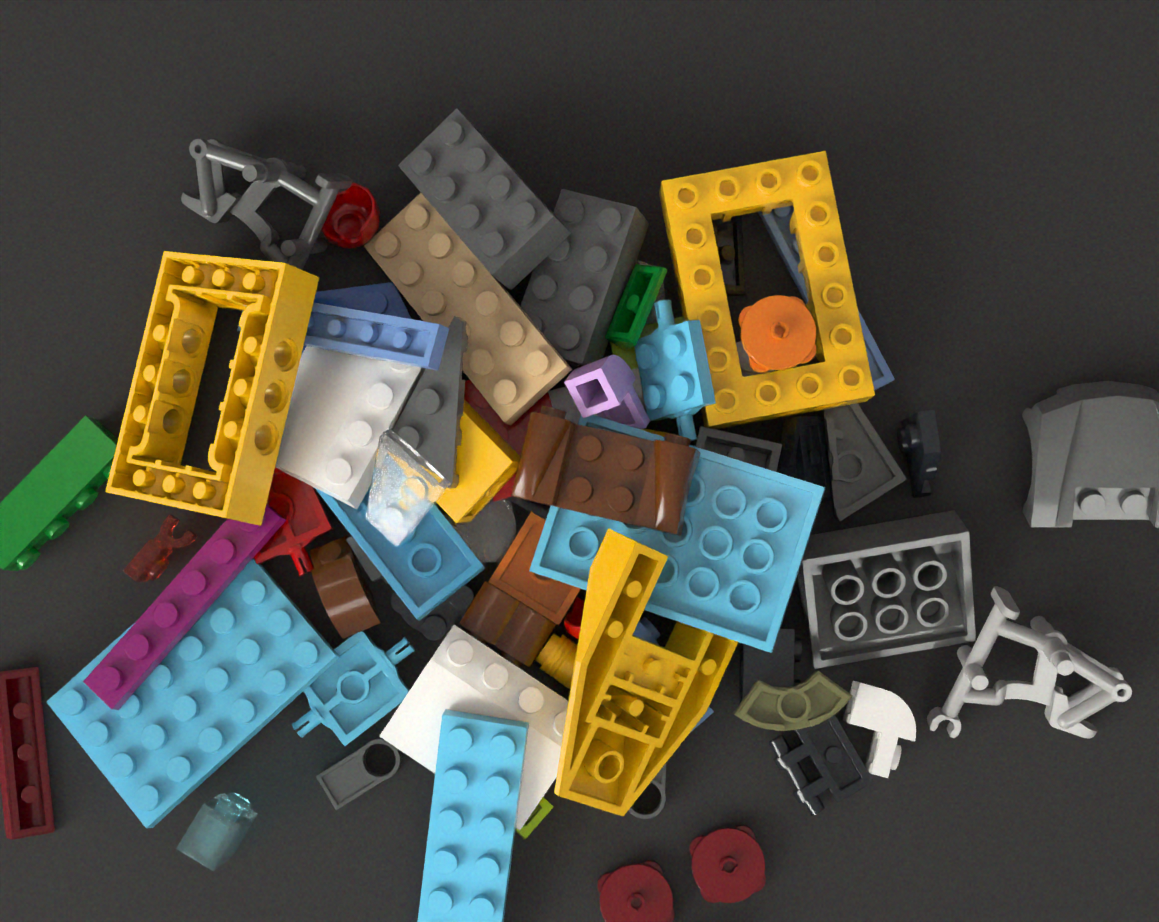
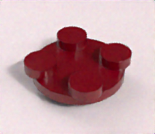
(727, 864)
(636, 894)

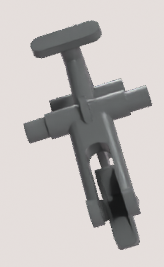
(266, 176)

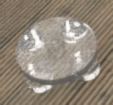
(489, 532)

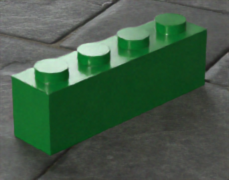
(54, 492)

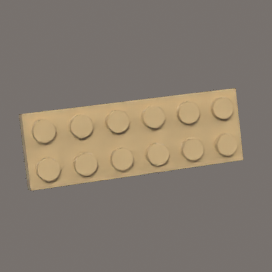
(444, 279)

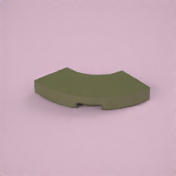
(792, 706)

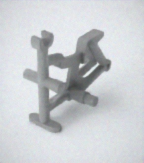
(1053, 657)

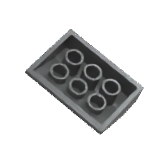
(887, 589)

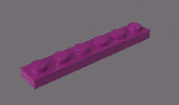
(179, 607)

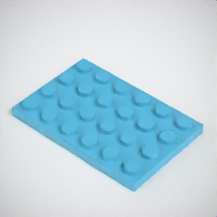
(734, 553)
(203, 698)

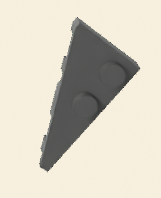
(436, 406)
(857, 460)

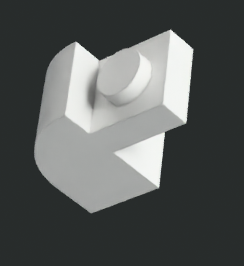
(888, 717)

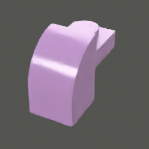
(607, 391)

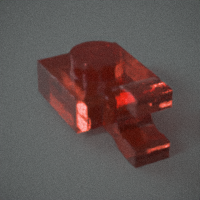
(152, 558)

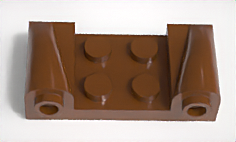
(606, 472)

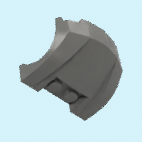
(1094, 455)

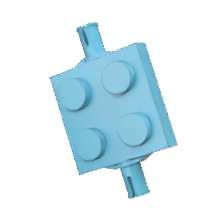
(674, 370)
(356, 688)

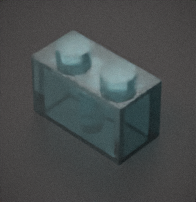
(218, 830)

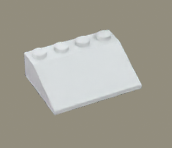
(337, 419)
(479, 681)

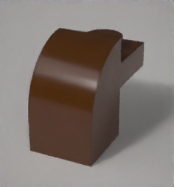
(343, 588)

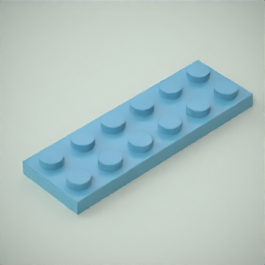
(472, 818)

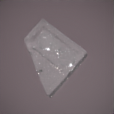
(401, 488)

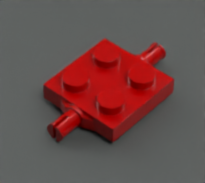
(304, 521)

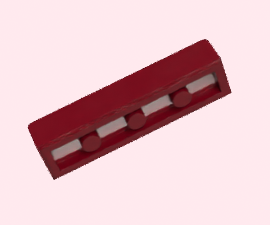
(24, 756)

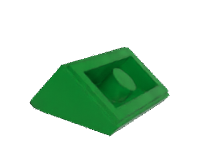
(635, 305)

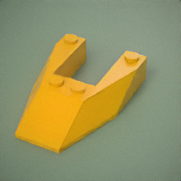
(627, 695)

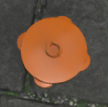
(777, 333)

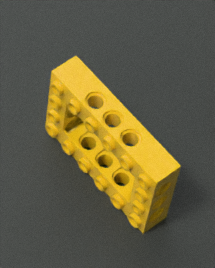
(795, 181)
(168, 377)

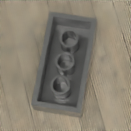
(484, 200)
(584, 277)

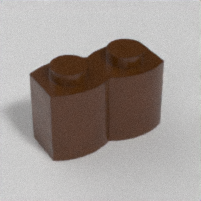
(507, 625)

